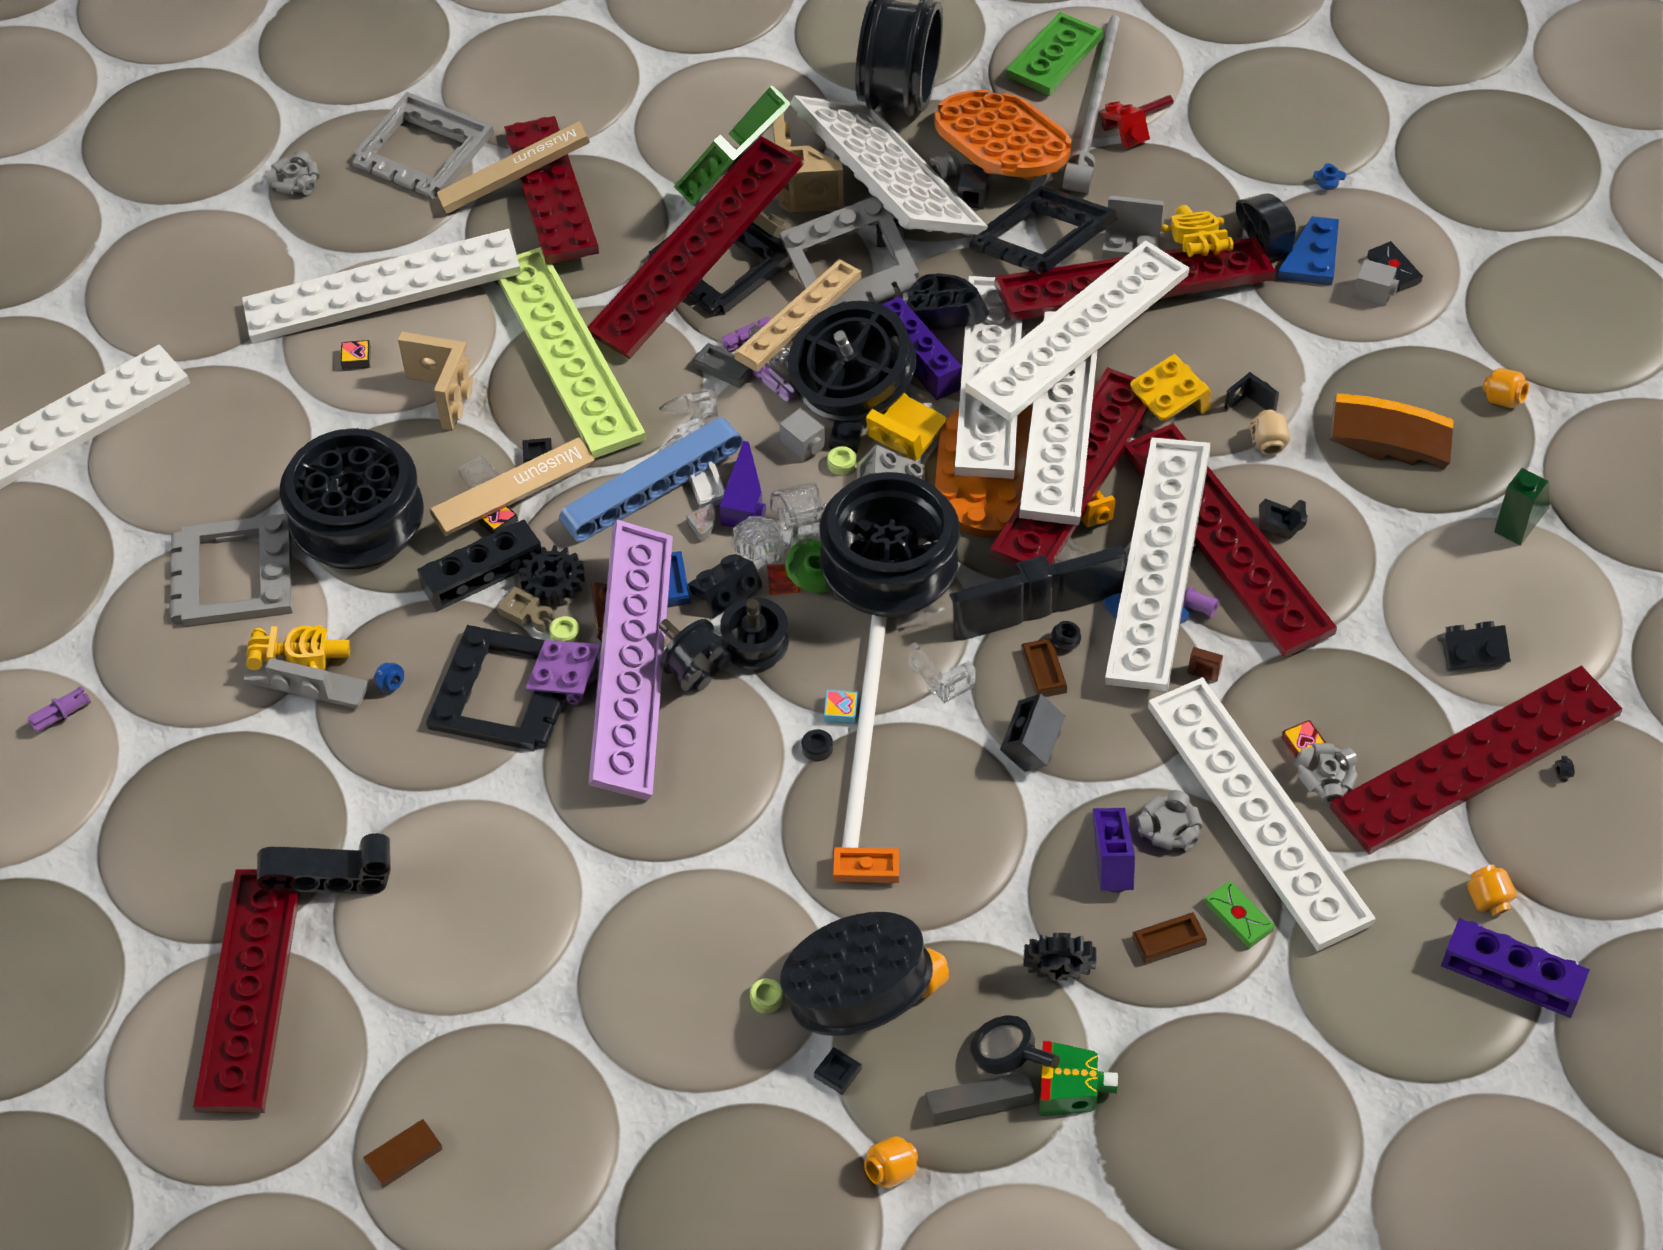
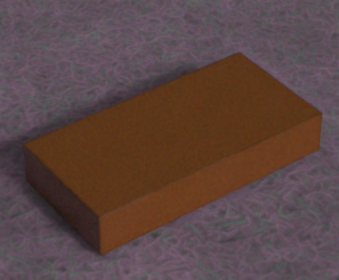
(1044, 667)
(1169, 938)
(403, 1153)

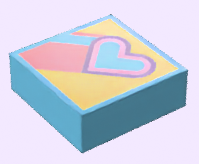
(840, 706)

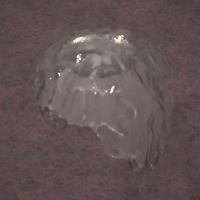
(759, 539)

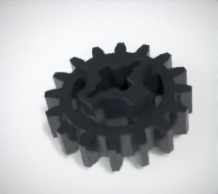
(552, 574)
(1060, 956)

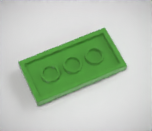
(1054, 53)

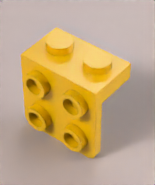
(1171, 388)
(906, 427)

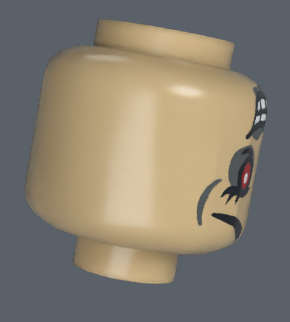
(1270, 432)

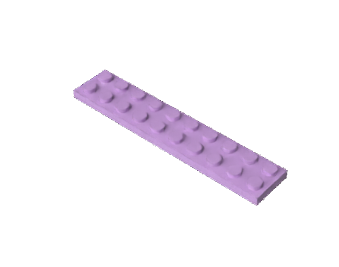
(630, 662)

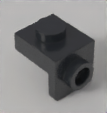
(1282, 519)

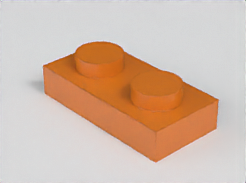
(866, 865)

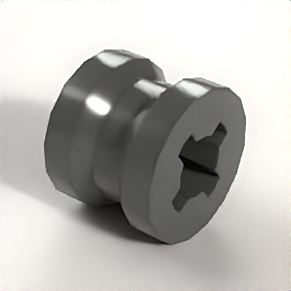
(946, 166)

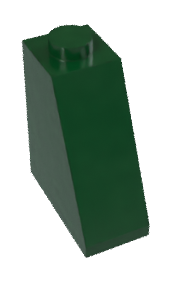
(1523, 506)

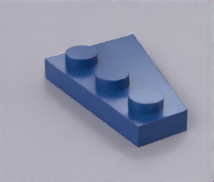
(1313, 253)

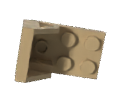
(816, 184)

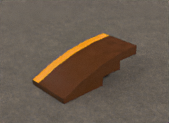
(1391, 429)

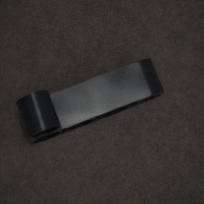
(327, 869)

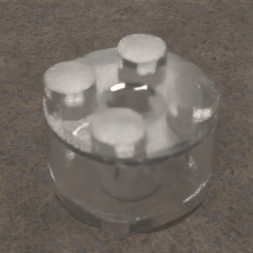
(798, 512)

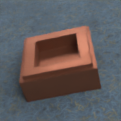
(1205, 664)

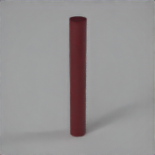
(1148, 109)

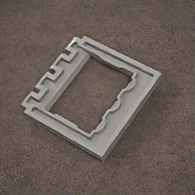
(433, 117)
(848, 221)
(275, 570)

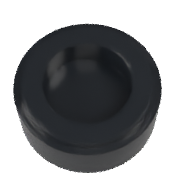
(817, 745)

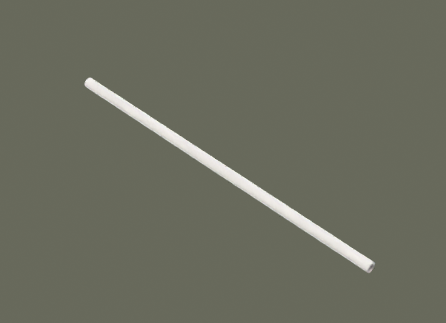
(864, 731)

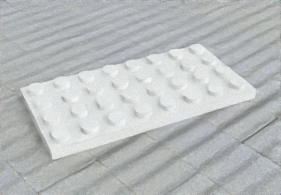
(888, 166)

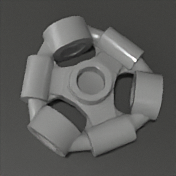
(297, 170)
(1337, 769)
(1170, 821)

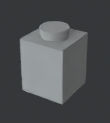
(1376, 282)
(802, 434)

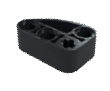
(1268, 221)
(946, 302)

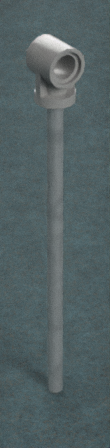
(1081, 162)

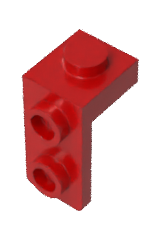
(1130, 122)

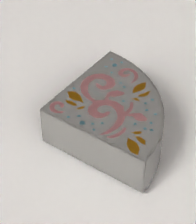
(702, 521)

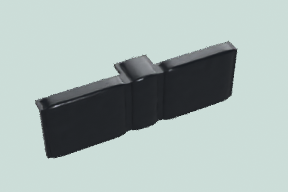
(1037, 592)

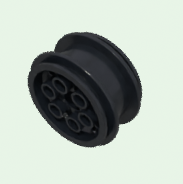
(899, 53)
(895, 519)
(352, 521)

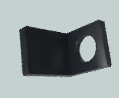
(1254, 389)

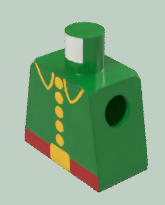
(1074, 1082)

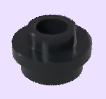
(1066, 635)

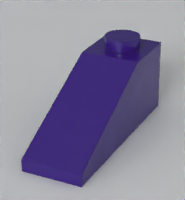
(743, 491)
(1114, 849)

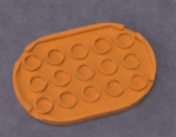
(1002, 134)
(981, 502)

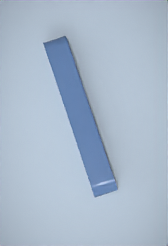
(650, 479)

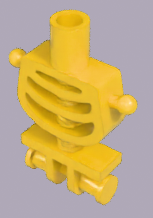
(1198, 232)
(302, 646)

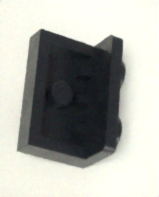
(726, 583)
(1475, 646)

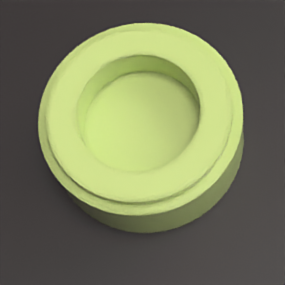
(841, 460)
(564, 629)
(766, 995)

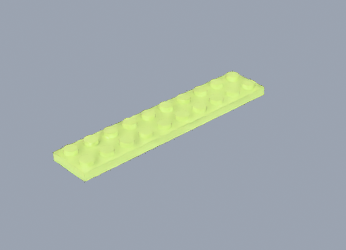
(571, 357)

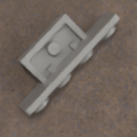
(308, 682)

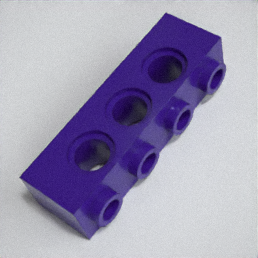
(934, 363)
(1523, 982)

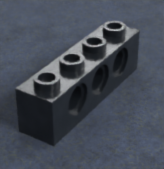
(478, 565)

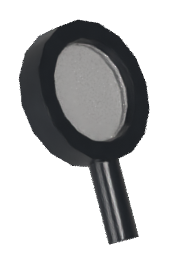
(1006, 1045)

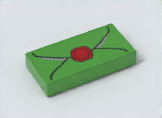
(1239, 914)

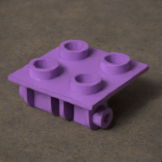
(564, 669)

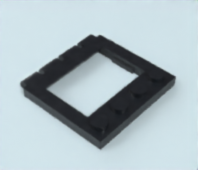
(1088, 216)
(759, 245)
(458, 684)

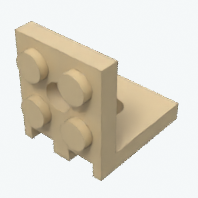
(447, 370)

